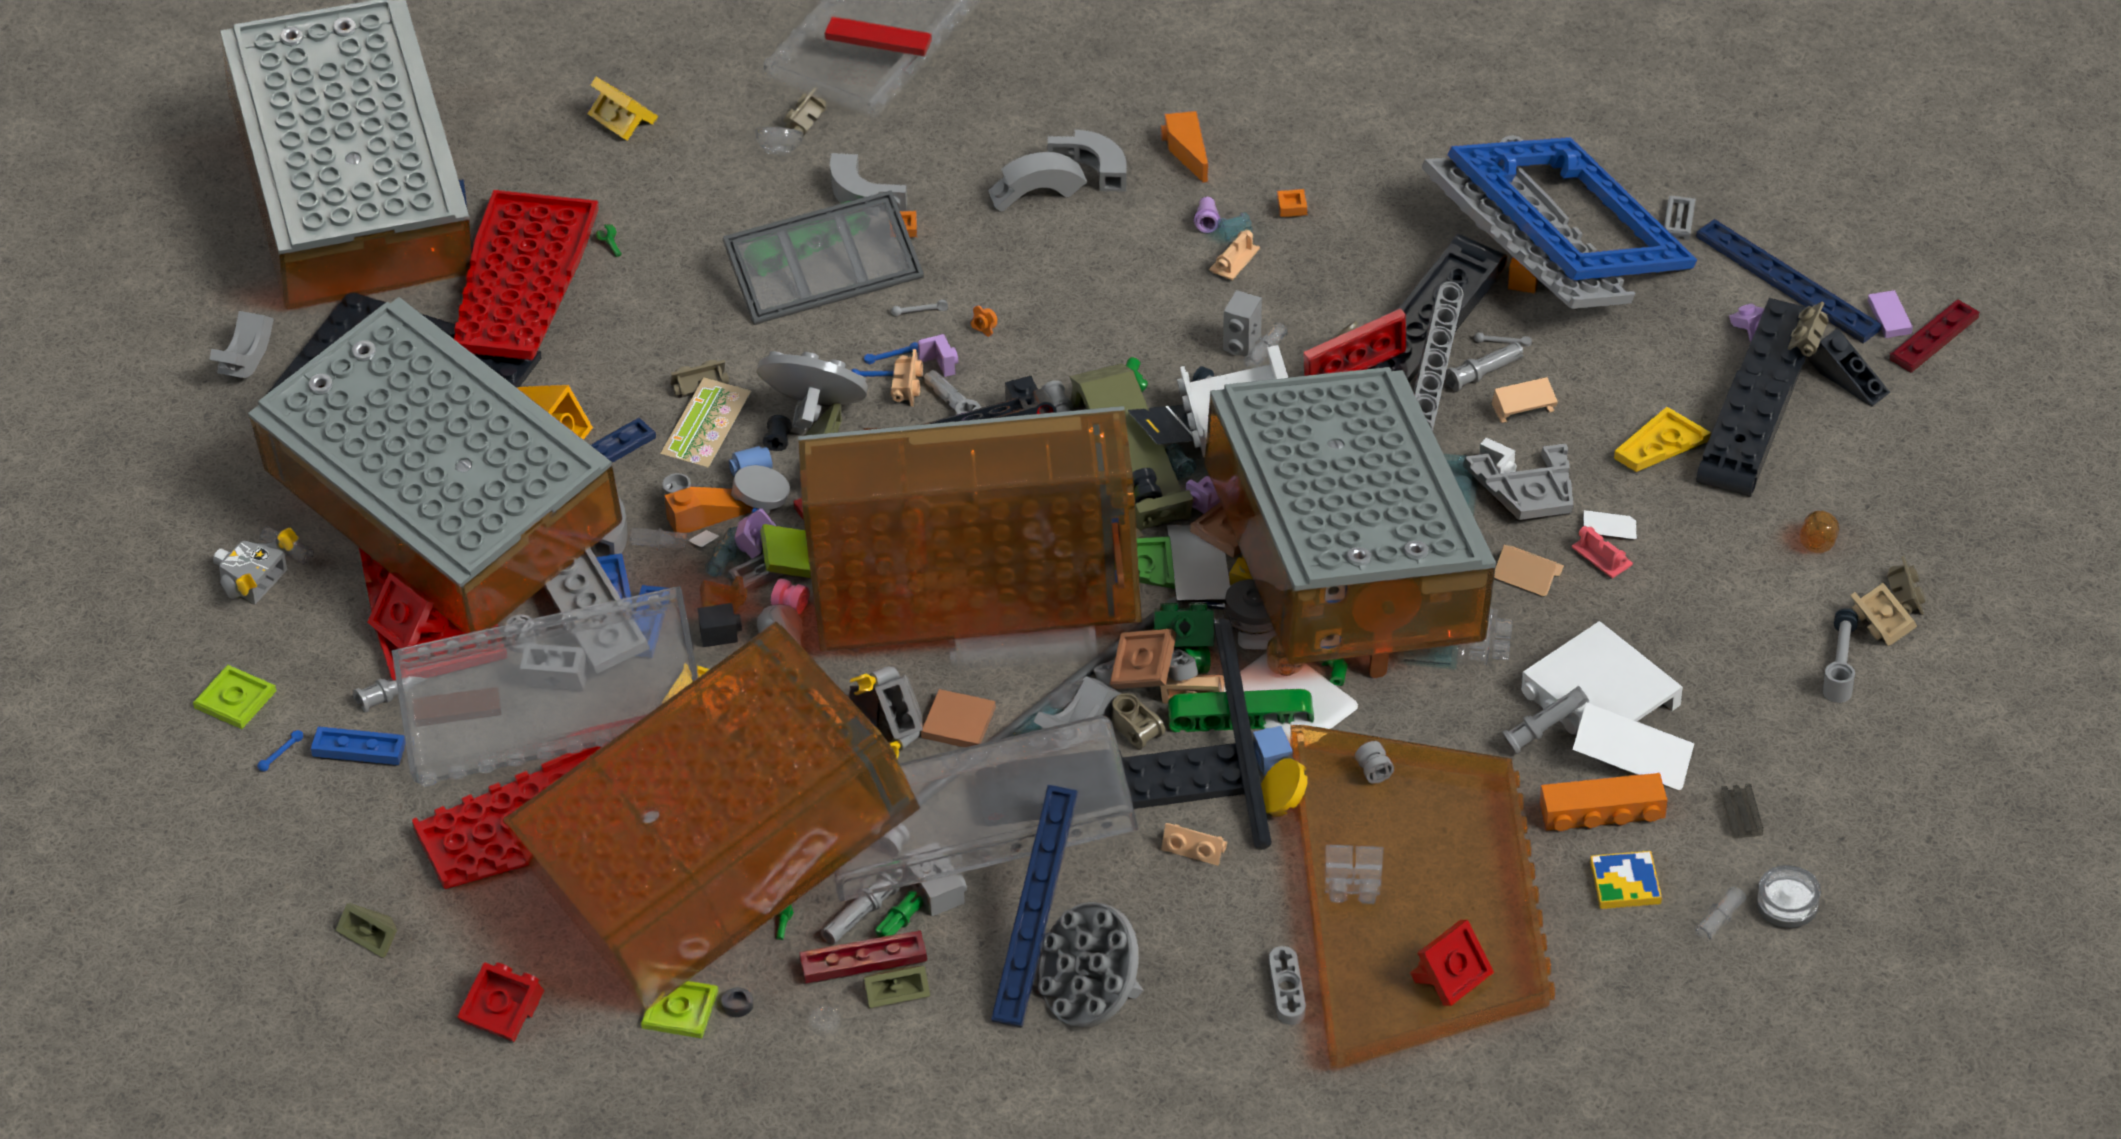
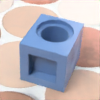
(1271, 747)

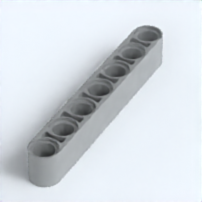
(1436, 354)

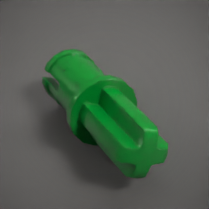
(899, 915)

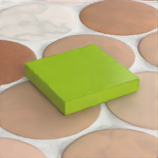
(785, 550)
(234, 696)
(683, 1011)

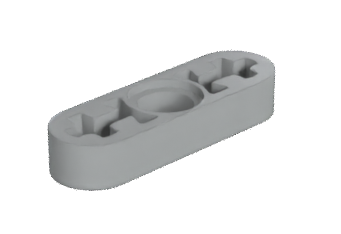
(1291, 975)

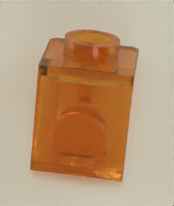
(717, 594)

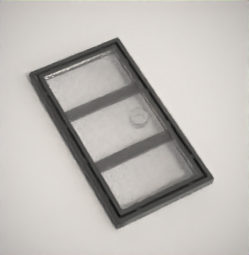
(822, 257)

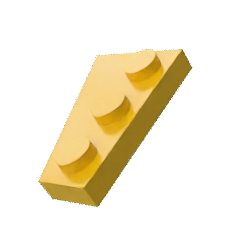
(1660, 440)

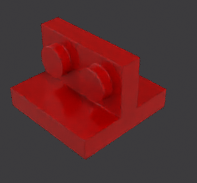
(403, 612)
(1453, 963)

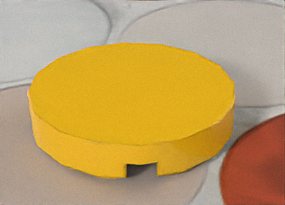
(1283, 786)

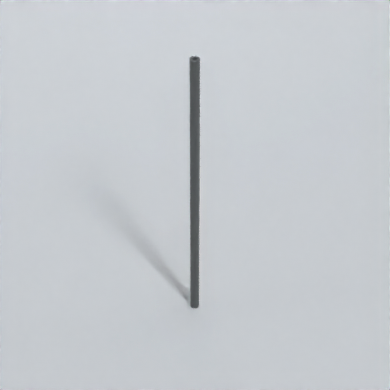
(1087, 670)

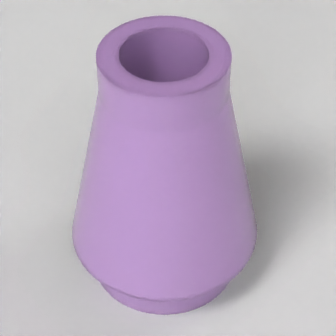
(1207, 216)

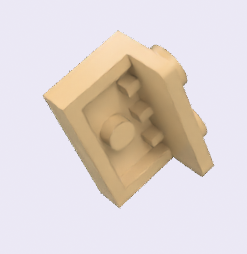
(1884, 613)

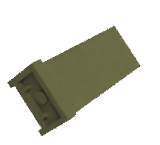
(1116, 388)

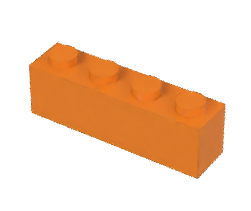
(1603, 801)

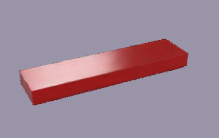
(878, 36)

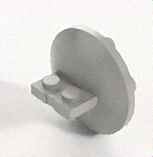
(811, 383)
(1089, 964)

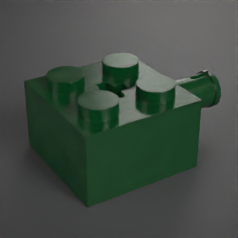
(1192, 624)

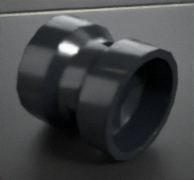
(1145, 485)

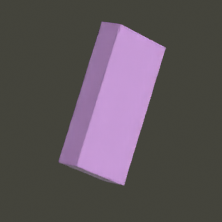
(1890, 314)

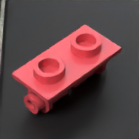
(1601, 553)

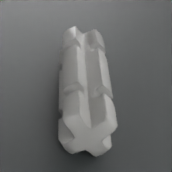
(943, 388)

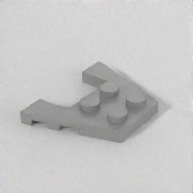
(1532, 491)

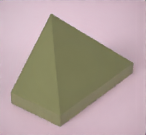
(829, 421)
(367, 928)
(896, 985)

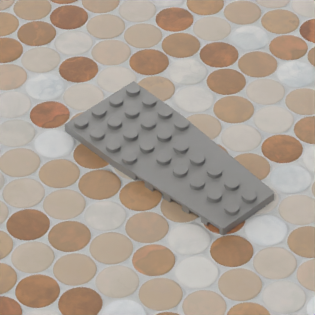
(1505, 231)

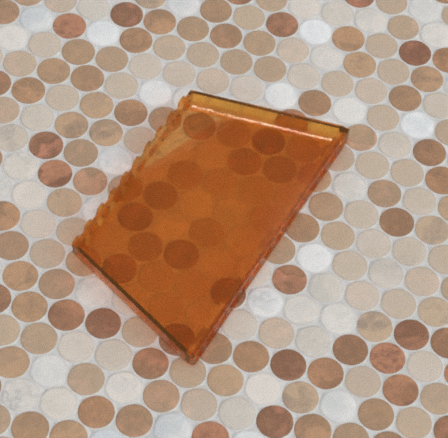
(1447, 856)

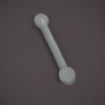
(941, 305)
(1524, 341)

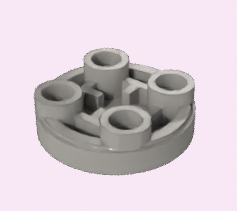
(760, 487)

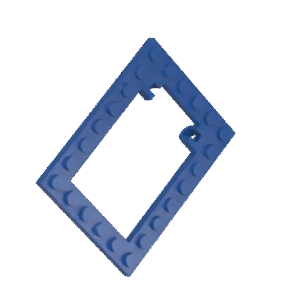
(1485, 167)

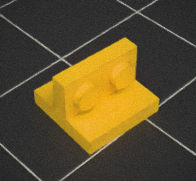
(618, 110)

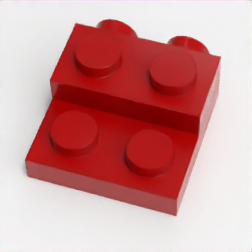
(501, 1000)

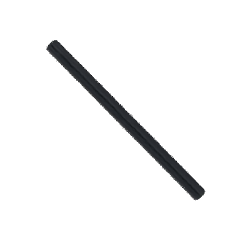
(1242, 734)

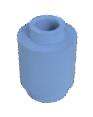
(749, 457)

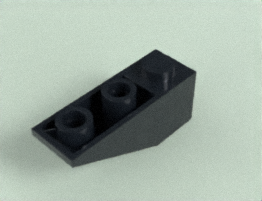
(1845, 367)

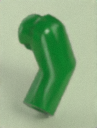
(1134, 364)
(1339, 670)

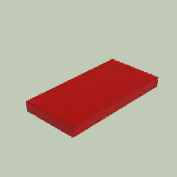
(1359, 347)

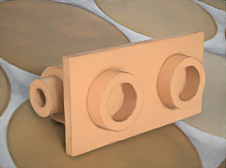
(1235, 256)
(905, 382)
(1193, 844)

